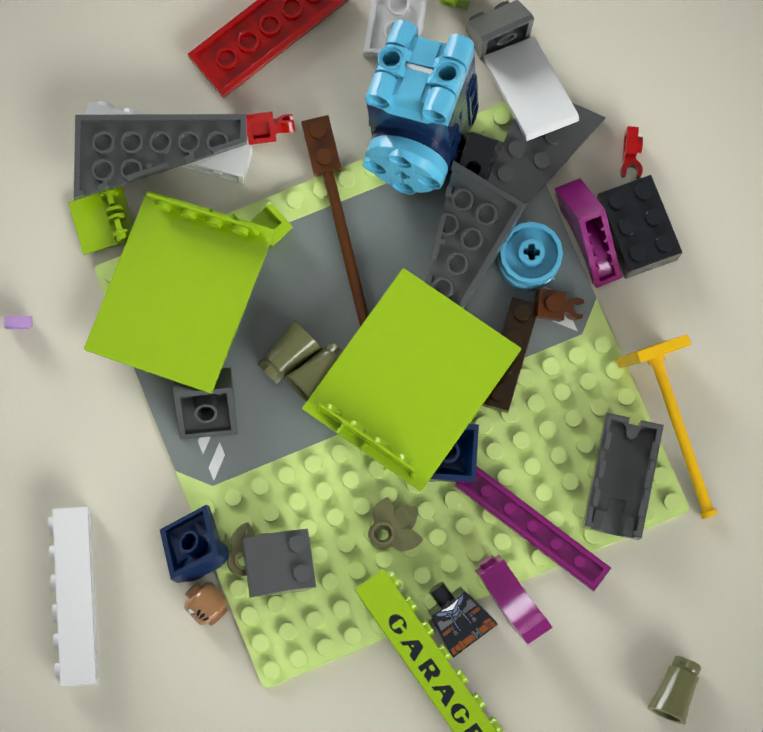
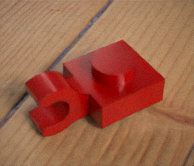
(263, 127)
(632, 145)

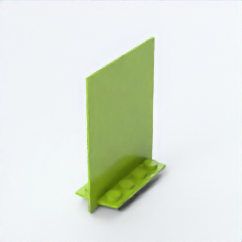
(179, 291)
(411, 379)

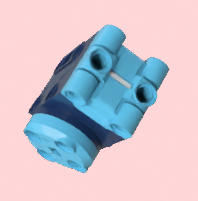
(420, 108)

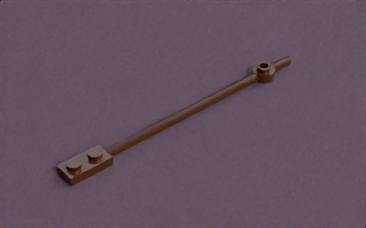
(325, 162)

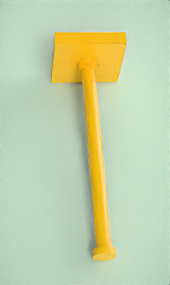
(655, 355)

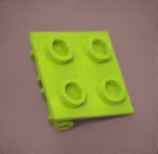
(102, 220)

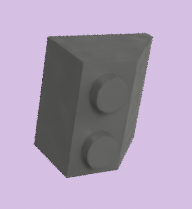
(500, 27)
(206, 413)
(279, 563)

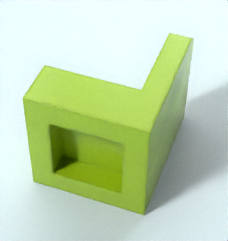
(273, 219)

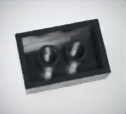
(639, 227)

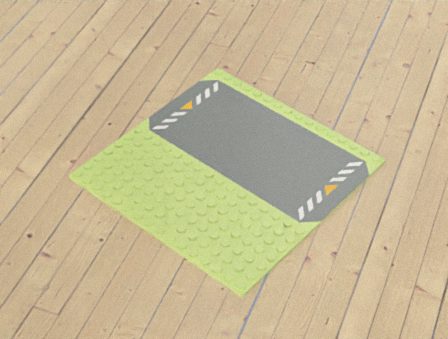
(301, 475)

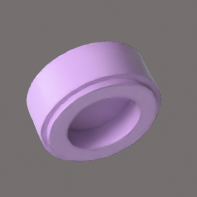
(17, 322)

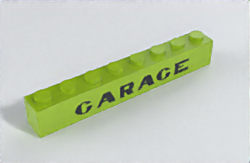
(422, 655)

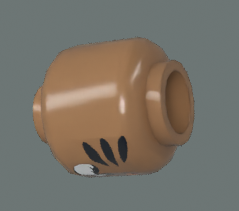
(205, 603)

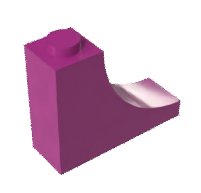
(591, 229)
(512, 599)

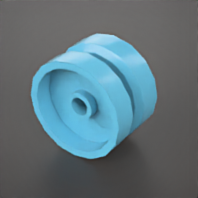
(514, 262)

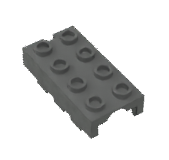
(622, 477)

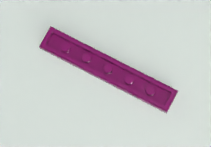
(535, 529)

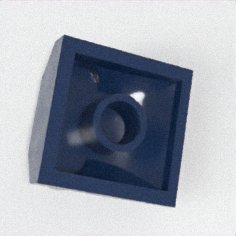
(461, 460)
(193, 546)

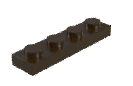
(517, 329)

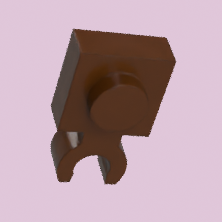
(553, 305)

